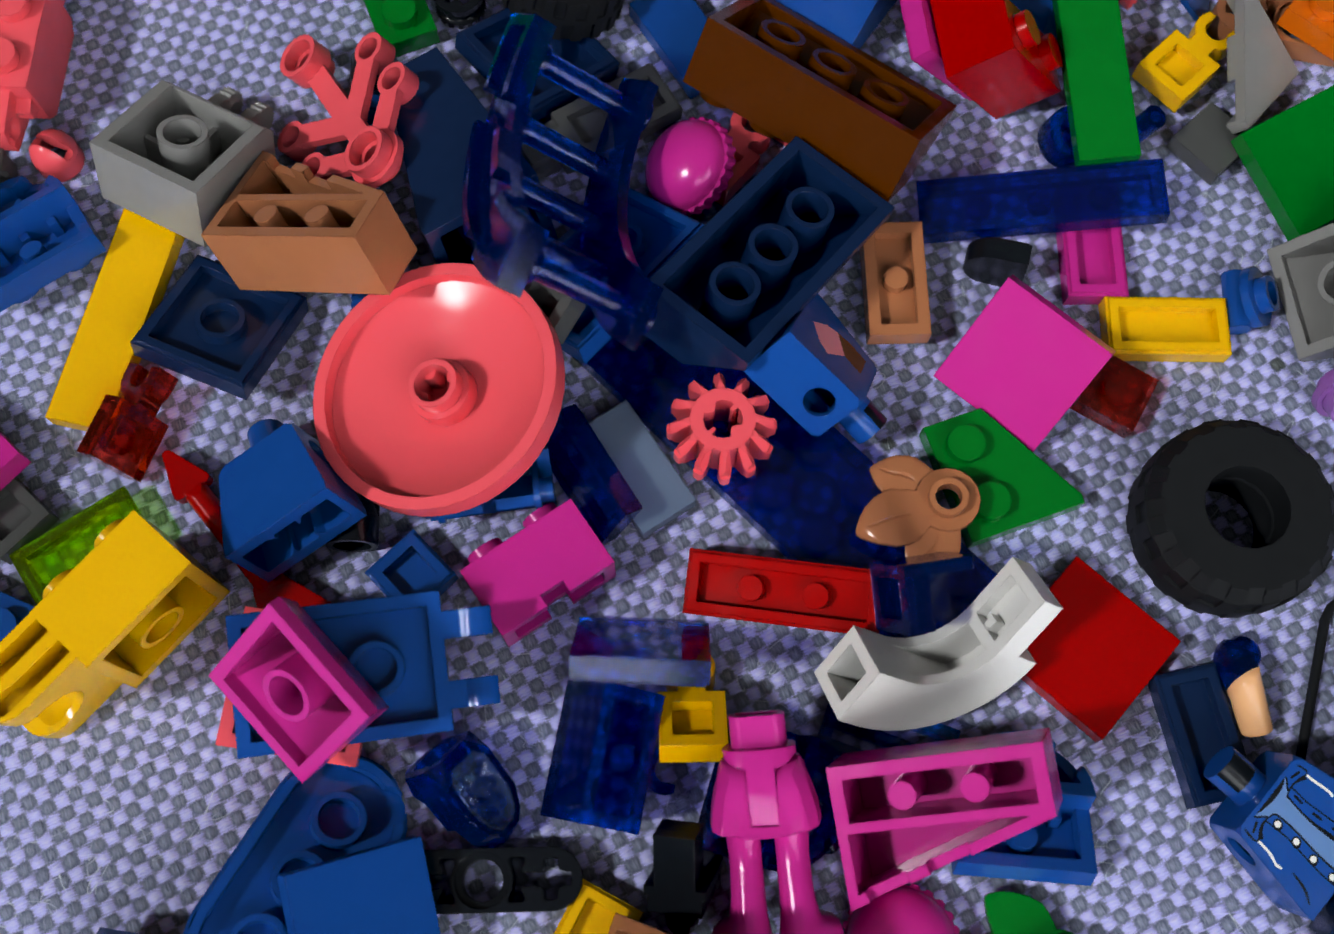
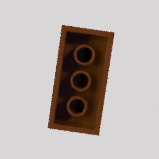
(816, 86)

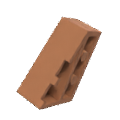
(308, 233)

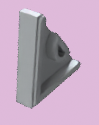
(1255, 63)

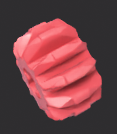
(745, 423)

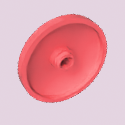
(438, 391)

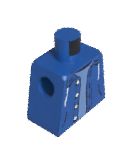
(1278, 825)

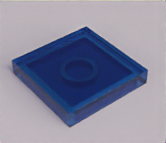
(641, 652)

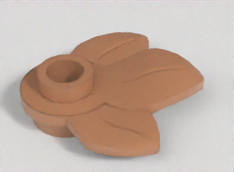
(908, 507)

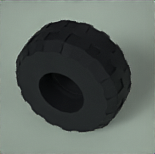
(1270, 480)

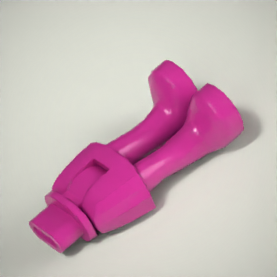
(762, 795)

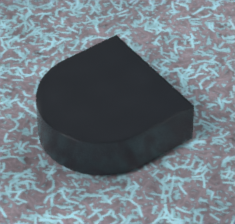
(995, 259)

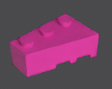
(936, 802)

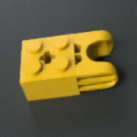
(102, 627)

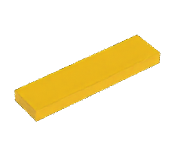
(122, 301)

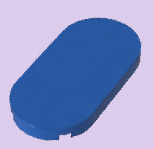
(299, 826)

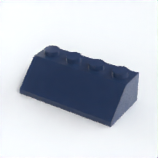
(762, 259)

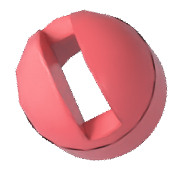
(51, 163)

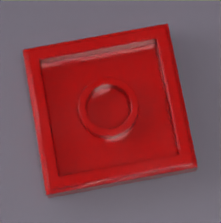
(1095, 651)

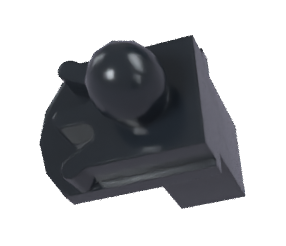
(682, 875)

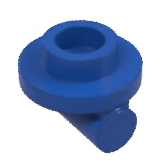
(1248, 299)

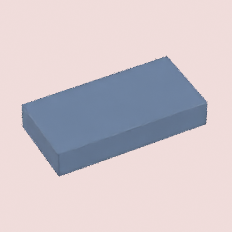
(643, 467)

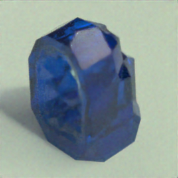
(467, 790)

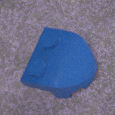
(40, 237)
(1052, 851)

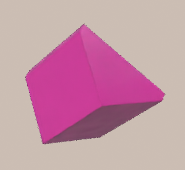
(296, 688)

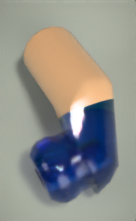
(1240, 673)

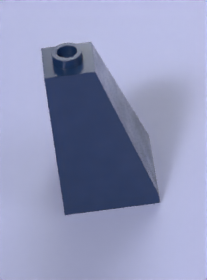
(436, 143)

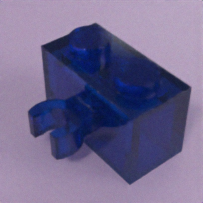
(605, 756)

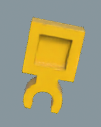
(1182, 64)
(693, 723)

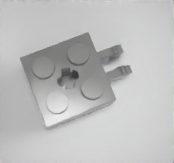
(180, 155)

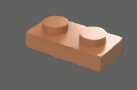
(895, 285)

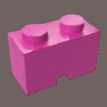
(537, 567)

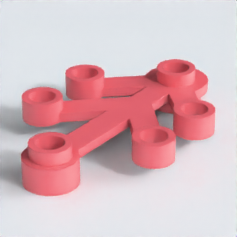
(373, 151)

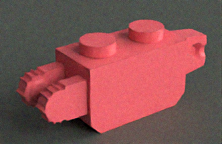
(33, 64)

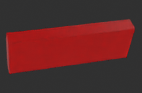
(779, 591)

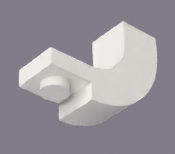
(946, 672)

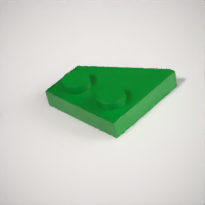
(1011, 479)

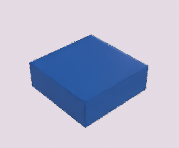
(411, 569)

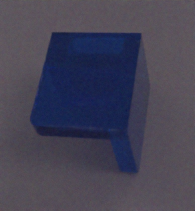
(914, 591)

